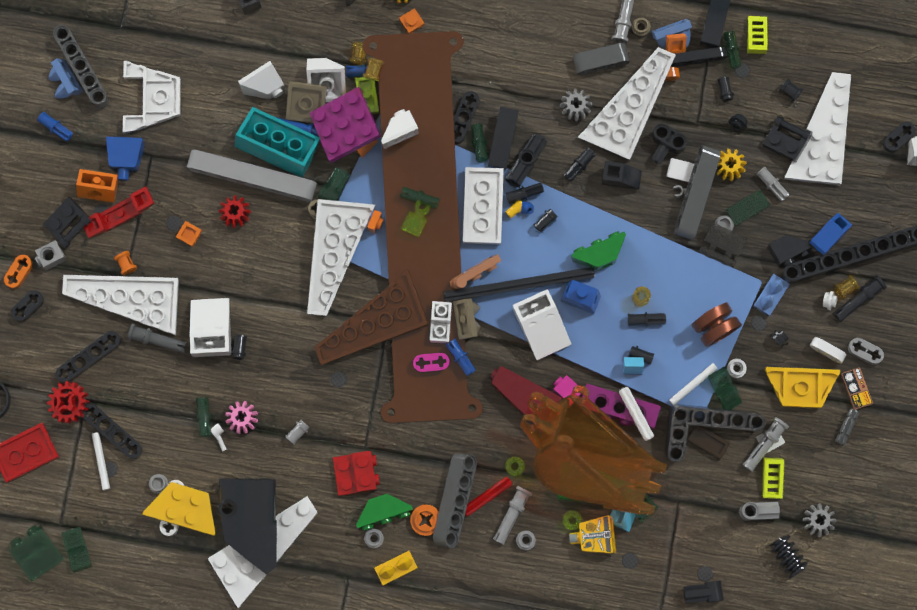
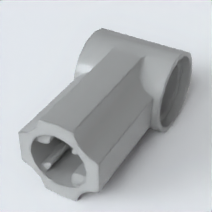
(761, 510)

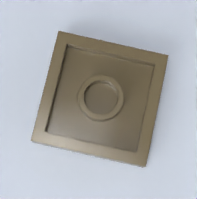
(304, 99)

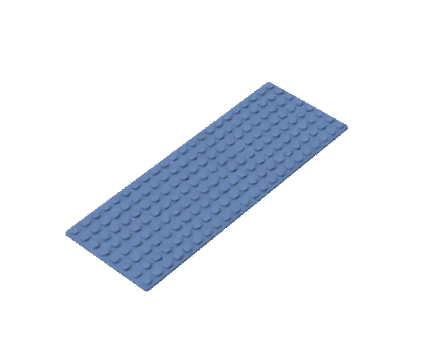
(678, 278)

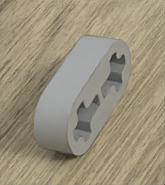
(863, 355)

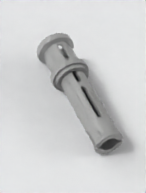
(623, 23)
(770, 436)
(516, 506)

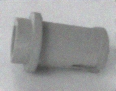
(297, 431)

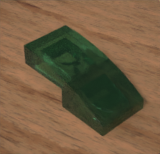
(748, 207)
(724, 389)
(76, 549)

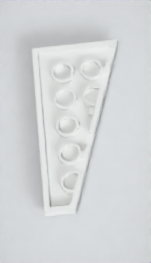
(625, 116)
(335, 241)
(141, 299)
(239, 574)

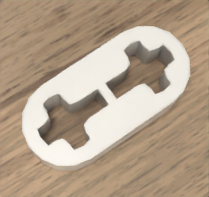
(828, 350)

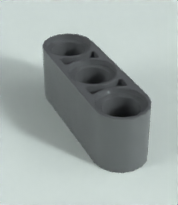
(601, 59)

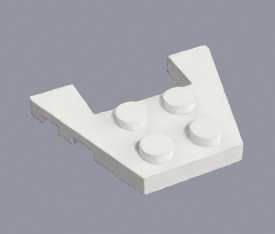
(160, 97)

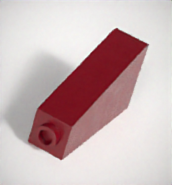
(518, 389)

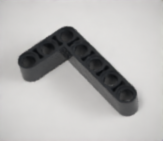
(706, 420)

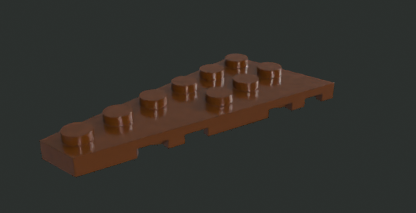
(381, 319)

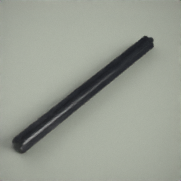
(519, 284)

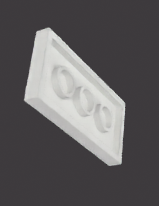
(483, 205)

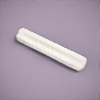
(636, 413)

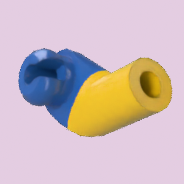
(520, 207)

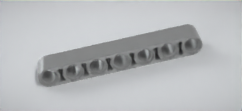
(251, 175)

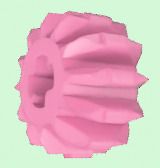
(247, 420)

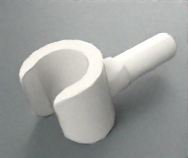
(216, 431)

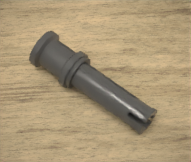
(147, 336)

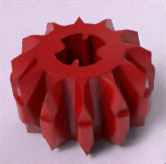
(242, 210)

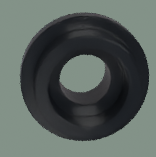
(738, 122)
(780, 337)

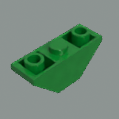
(601, 252)
(382, 510)

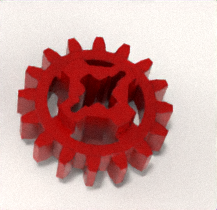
(75, 403)

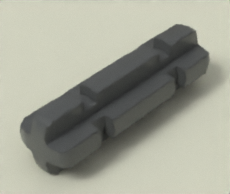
(847, 427)

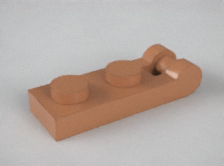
(474, 272)

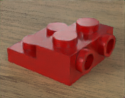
(356, 473)

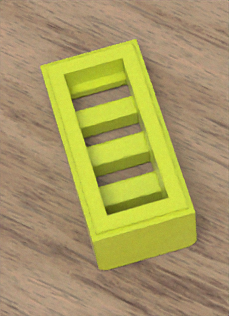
(757, 49)
(766, 461)

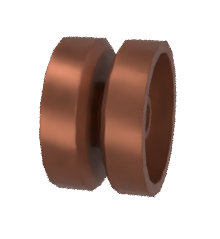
(716, 324)

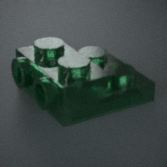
(35, 552)

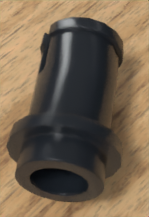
(725, 89)
(545, 220)
(239, 347)
(637, 352)

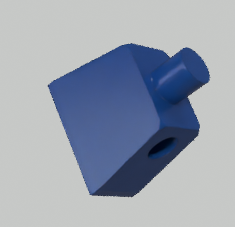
(124, 155)
(581, 296)

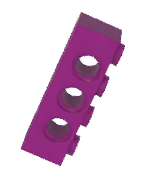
(612, 398)

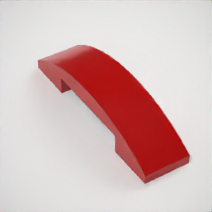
(120, 213)

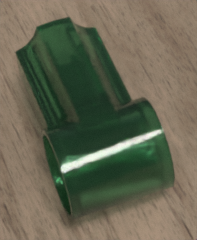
(334, 186)

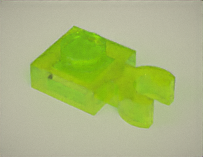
(415, 221)

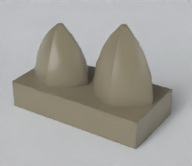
(465, 318)

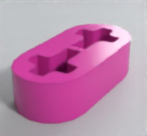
(431, 357)

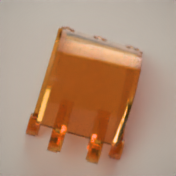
(588, 454)

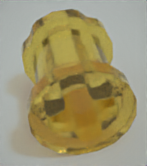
(358, 55)
(373, 69)
(846, 287)
(647, 295)

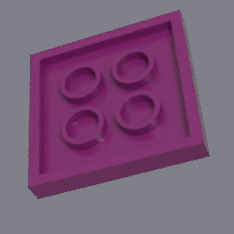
(345, 124)

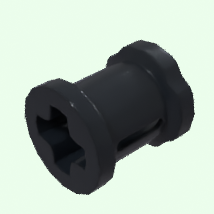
(790, 90)

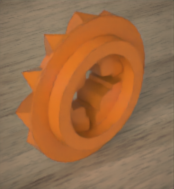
(415, 520)

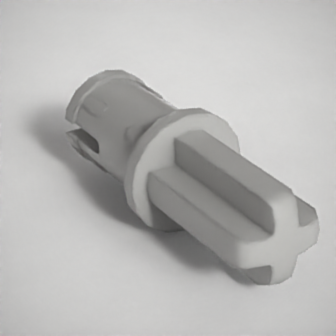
(772, 184)

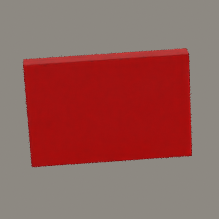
(26, 452)

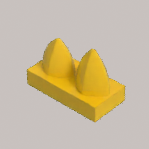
(396, 568)

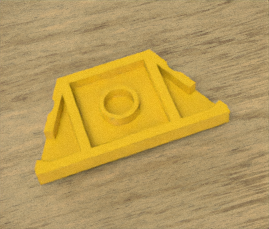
(801, 385)
(183, 508)

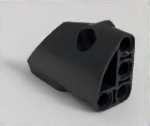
(253, 522)

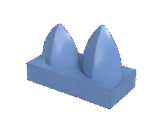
(675, 28)
(63, 72)
(771, 295)

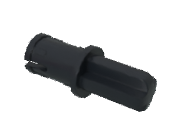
(580, 164)
(524, 193)
(646, 319)

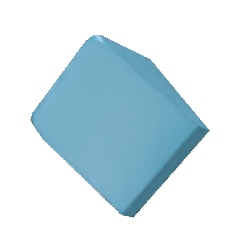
(633, 365)
(622, 519)

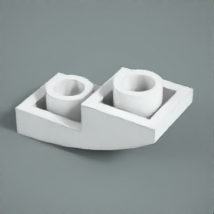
(679, 170)
(440, 322)

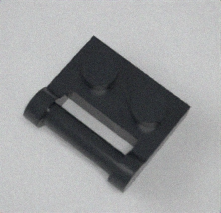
(784, 144)
(63, 218)

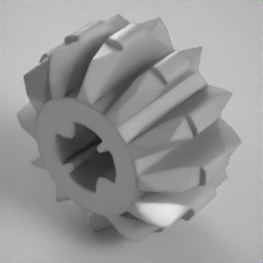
(570, 109)
(813, 516)

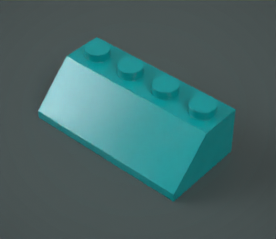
(276, 142)

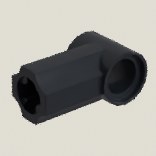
(706, 592)

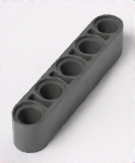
(77, 59)
(697, 192)
(454, 500)

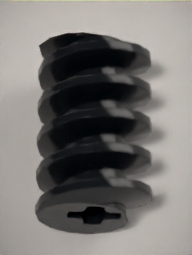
(789, 556)

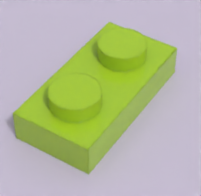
(369, 92)

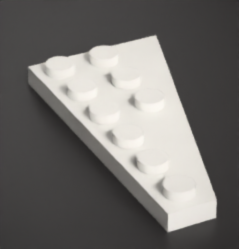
(824, 152)

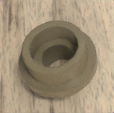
(641, 21)

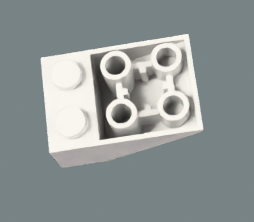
(541, 324)
(210, 327)

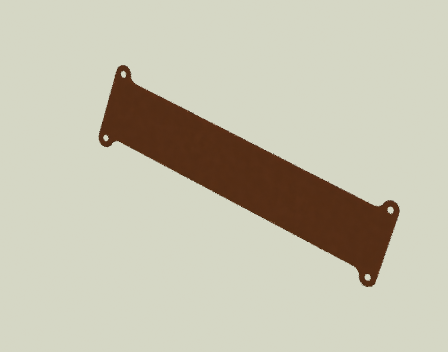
(419, 80)

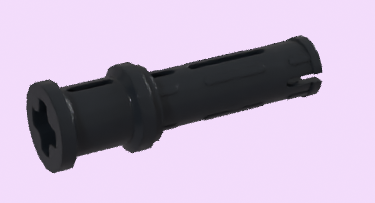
(866, 293)

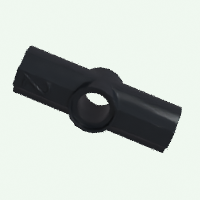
(520, 168)

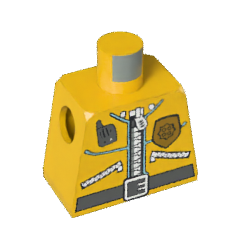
(596, 535)

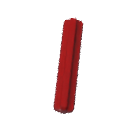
(488, 495)

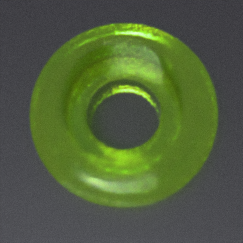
(519, 461)
(576, 515)

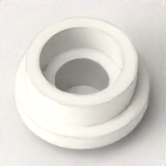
(830, 300)
(741, 364)

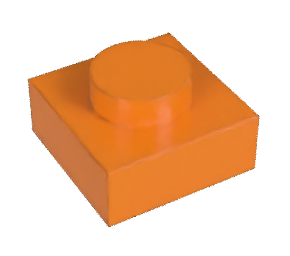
(411, 21)
(676, 43)
(375, 222)
(189, 234)

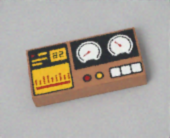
(856, 388)

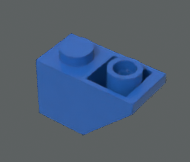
(831, 234)

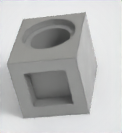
(57, 259)

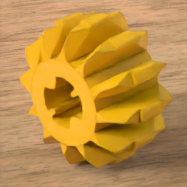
(737, 167)

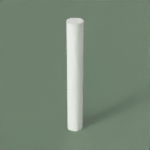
(693, 384)
(100, 461)

